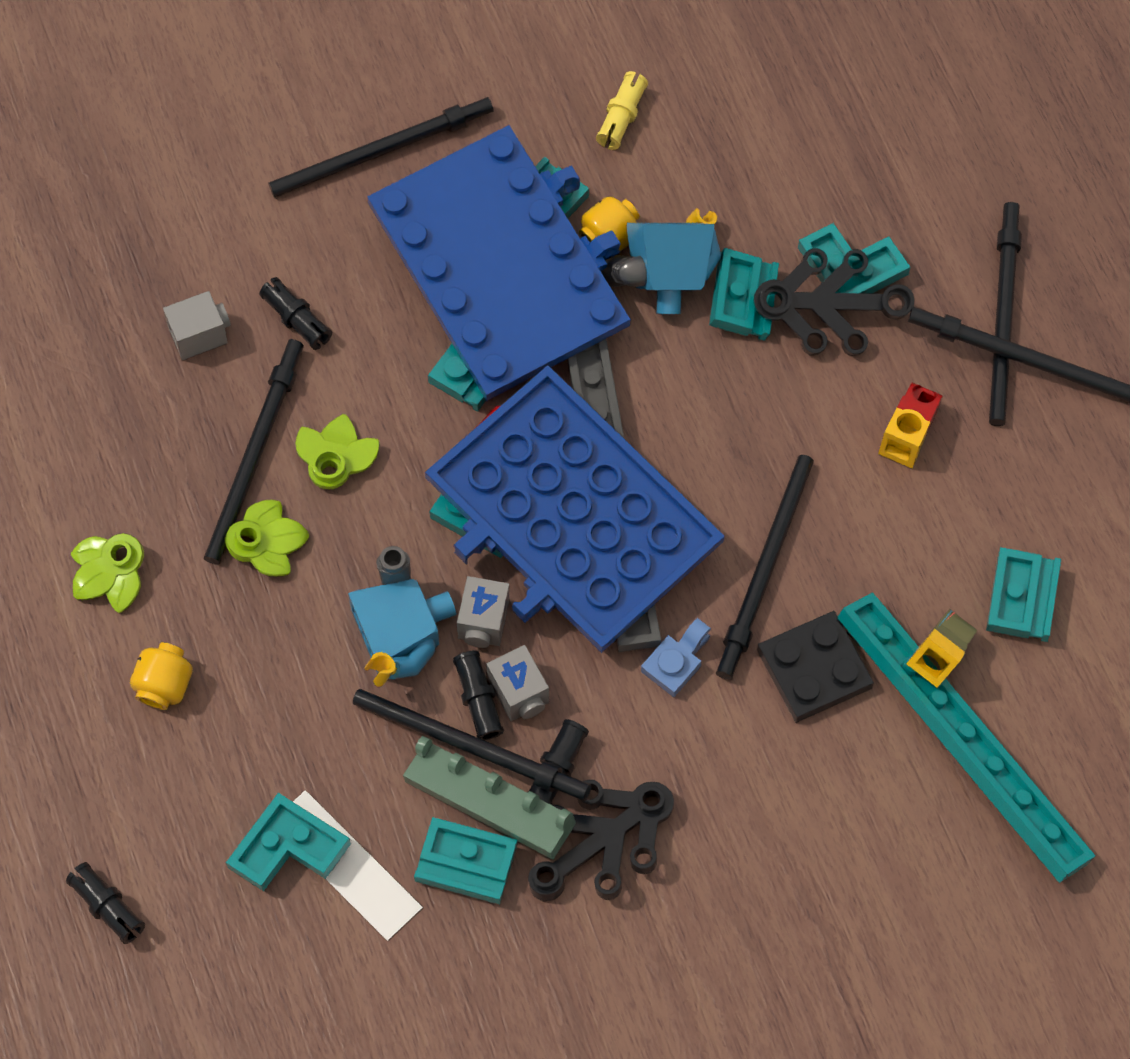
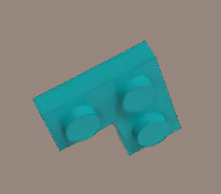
(884, 260)
(283, 833)

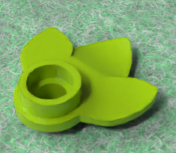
(336, 448)
(272, 538)
(104, 574)

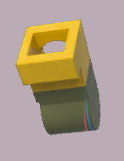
(946, 645)

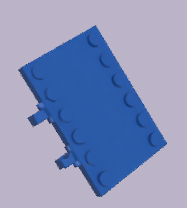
(502, 260)
(572, 510)

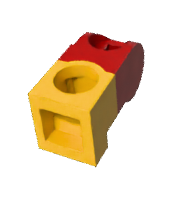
(910, 425)

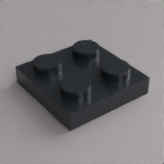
(815, 666)

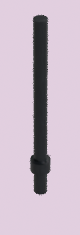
(452, 119)
(1008, 245)
(950, 328)
(280, 382)
(739, 635)
(544, 775)

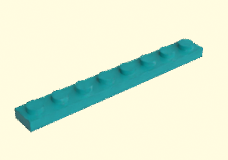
(968, 740)

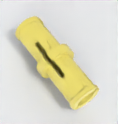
(622, 110)

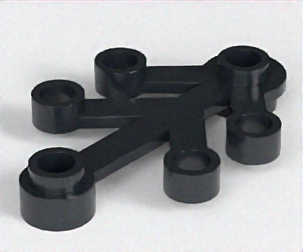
(825, 301)
(608, 835)

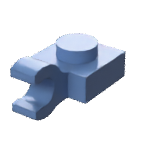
(674, 661)

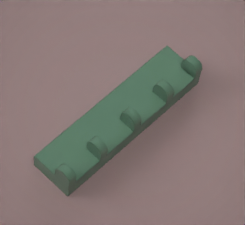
(489, 798)

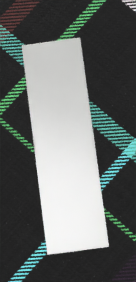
(365, 881)

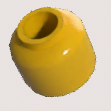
(607, 216)
(161, 676)

